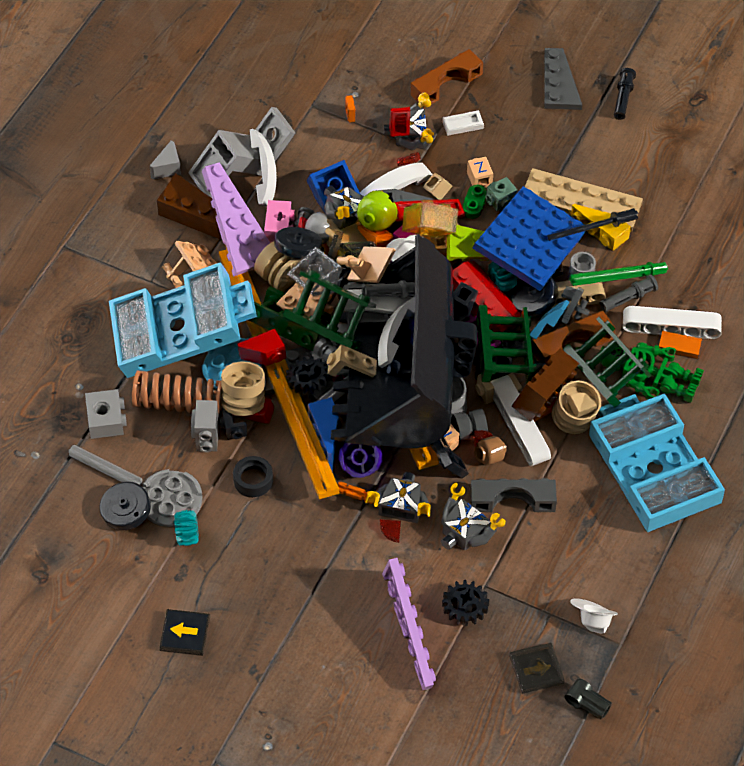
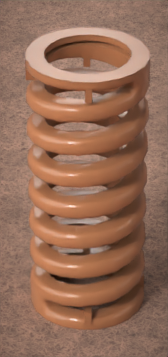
(140, 395)

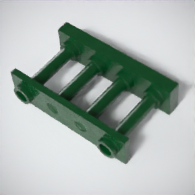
(270, 317)
(314, 322)
(487, 352)
(599, 379)

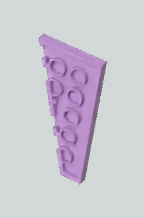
(235, 221)
(406, 616)

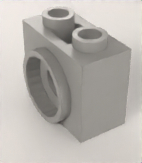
(109, 405)
(205, 425)

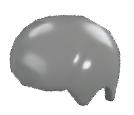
(318, 223)

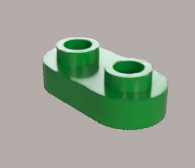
(476, 200)

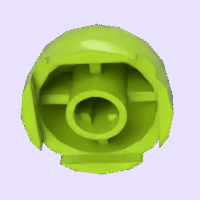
(376, 211)

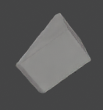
(166, 163)

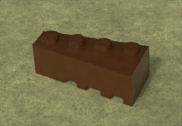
(188, 206)
(545, 384)

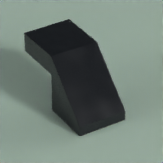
(464, 299)

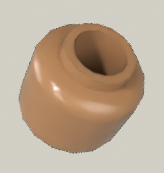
(490, 450)

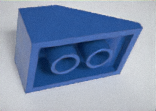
(334, 175)
(323, 422)

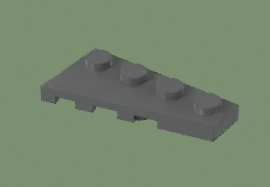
(559, 85)

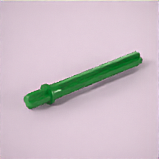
(618, 273)

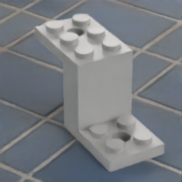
(235, 149)

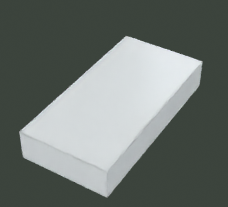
(463, 123)

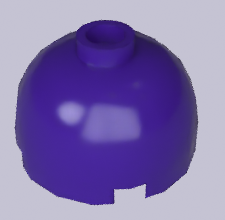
(360, 459)

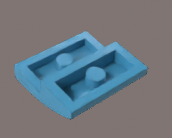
(550, 317)

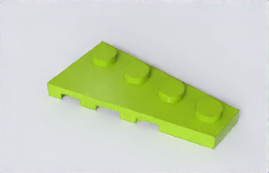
(461, 244)

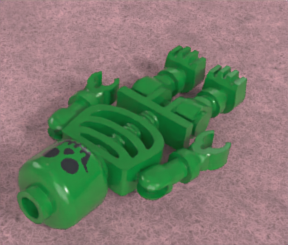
(663, 375)

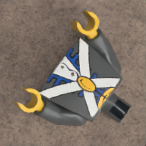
(419, 134)
(342, 206)
(401, 499)
(465, 524)

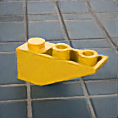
(608, 234)

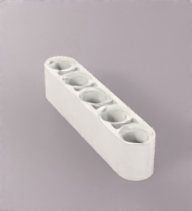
(684, 322)
(524, 432)

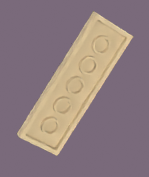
(565, 192)

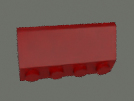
(488, 294)

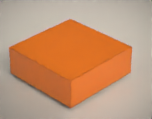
(350, 108)

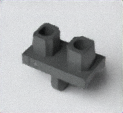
(574, 295)

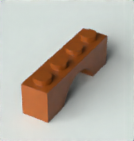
(463, 67)
(579, 330)

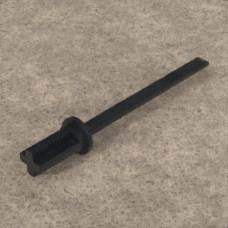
(615, 219)

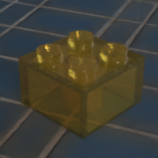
(430, 219)

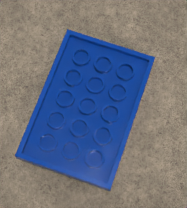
(520, 240)

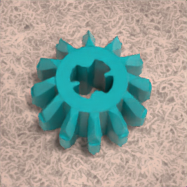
(502, 277)
(186, 527)

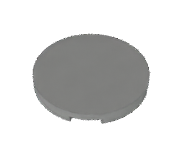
(170, 494)

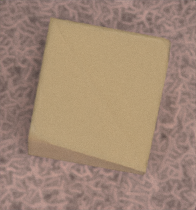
(437, 186)
(581, 404)

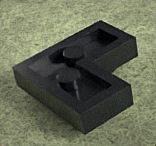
(448, 458)

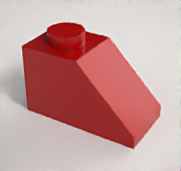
(263, 348)

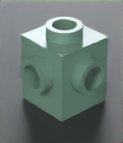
(500, 193)

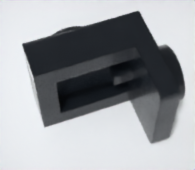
(232, 430)

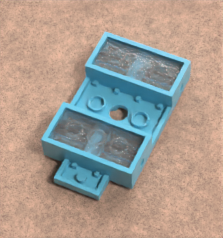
(205, 305)
(647, 433)

